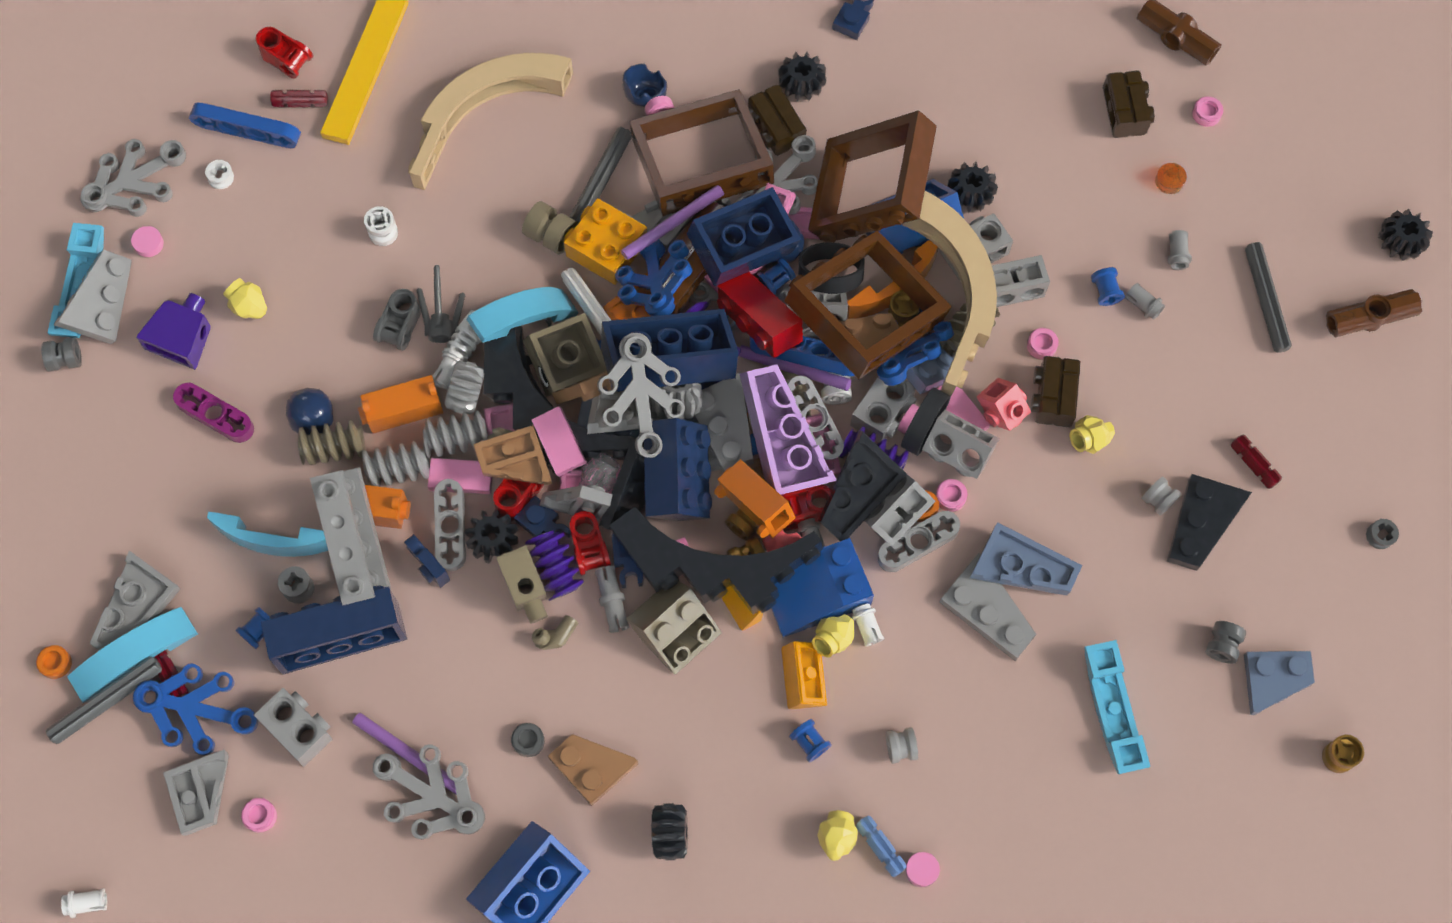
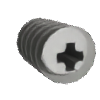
(454, 434)
(396, 464)

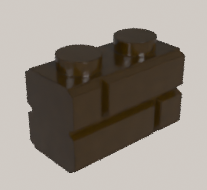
(1127, 104)
(775, 119)
(1056, 391)

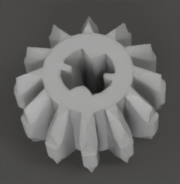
(464, 387)
(689, 394)

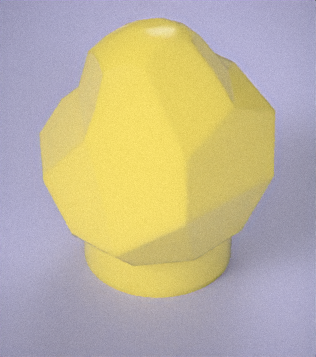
(245, 299)
(1091, 434)
(833, 635)
(837, 834)

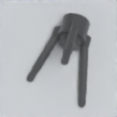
(439, 327)

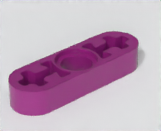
(208, 400)

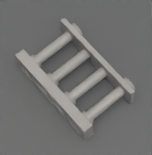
(350, 534)

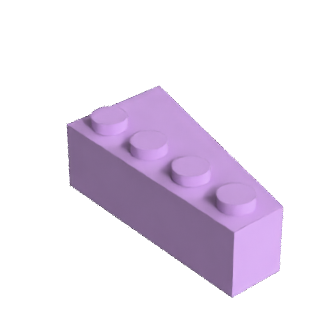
(782, 434)

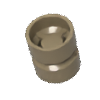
(546, 225)

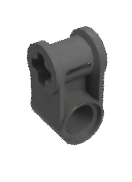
(397, 325)

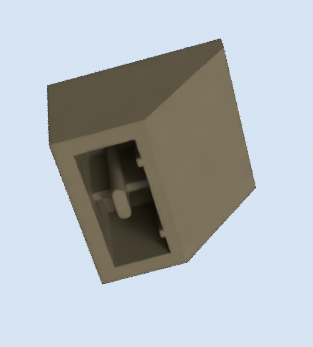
(674, 626)

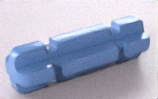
(881, 846)

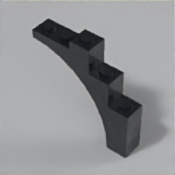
(509, 378)
(711, 574)

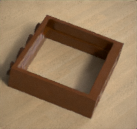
(911, 130)
(731, 180)
(835, 335)

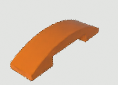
(869, 302)

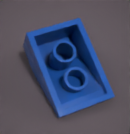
(822, 589)

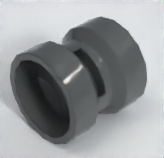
(61, 354)
(1225, 642)

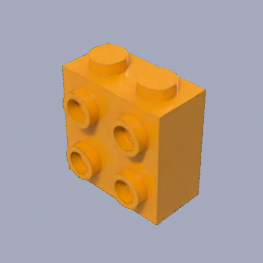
(601, 237)

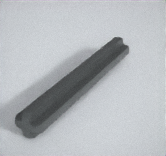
(603, 171)
(1268, 297)
(103, 700)

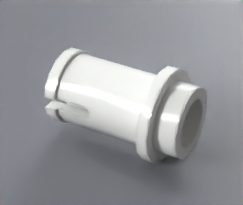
(867, 624)
(83, 902)

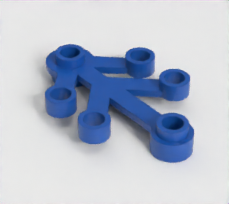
(661, 298)
(895, 369)
(190, 707)

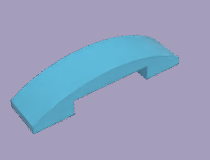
(84, 245)
(520, 309)
(308, 542)
(129, 650)
(1114, 708)

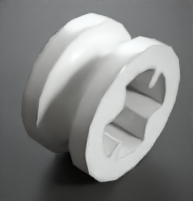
(212, 170)

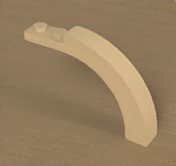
(476, 86)
(967, 254)

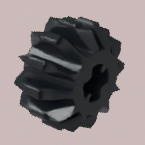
(802, 76)
(973, 186)
(1405, 234)
(500, 527)
(669, 831)

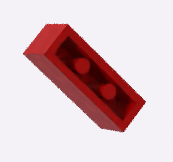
(760, 314)

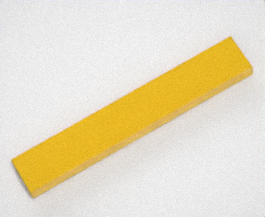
(363, 70)

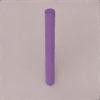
(672, 222)
(800, 370)
(397, 746)

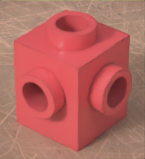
(1004, 404)

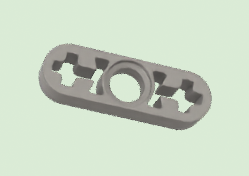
(833, 433)
(441, 502)
(942, 538)

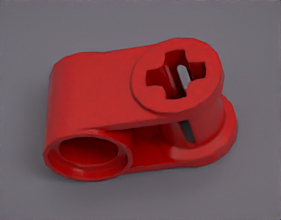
(286, 54)
(520, 491)
(802, 506)
(590, 547)

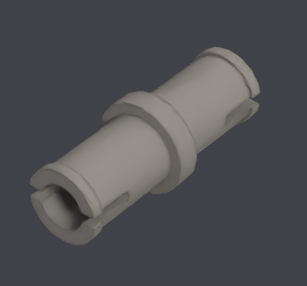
(611, 599)

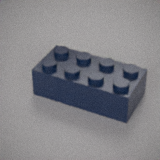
(692, 342)
(332, 631)

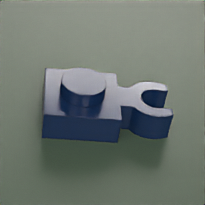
(853, 18)
(539, 519)
(622, 559)
(430, 567)

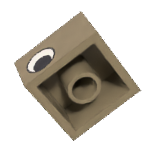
(565, 354)

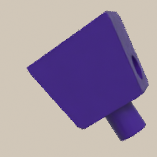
(177, 331)

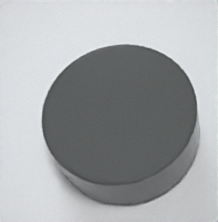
(528, 740)

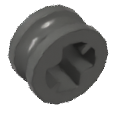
(1373, 530)

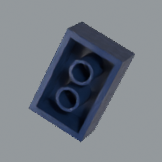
(743, 236)
(680, 473)

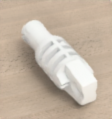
(458, 349)

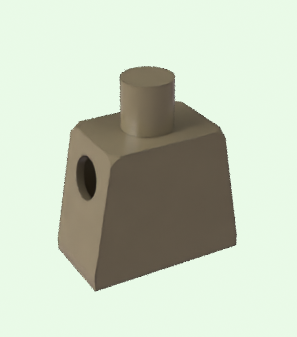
(519, 571)

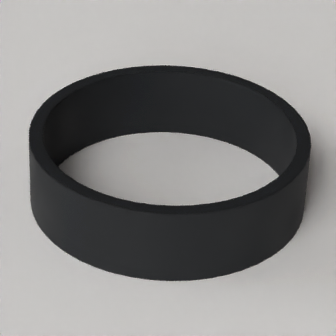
(836, 284)
(924, 420)

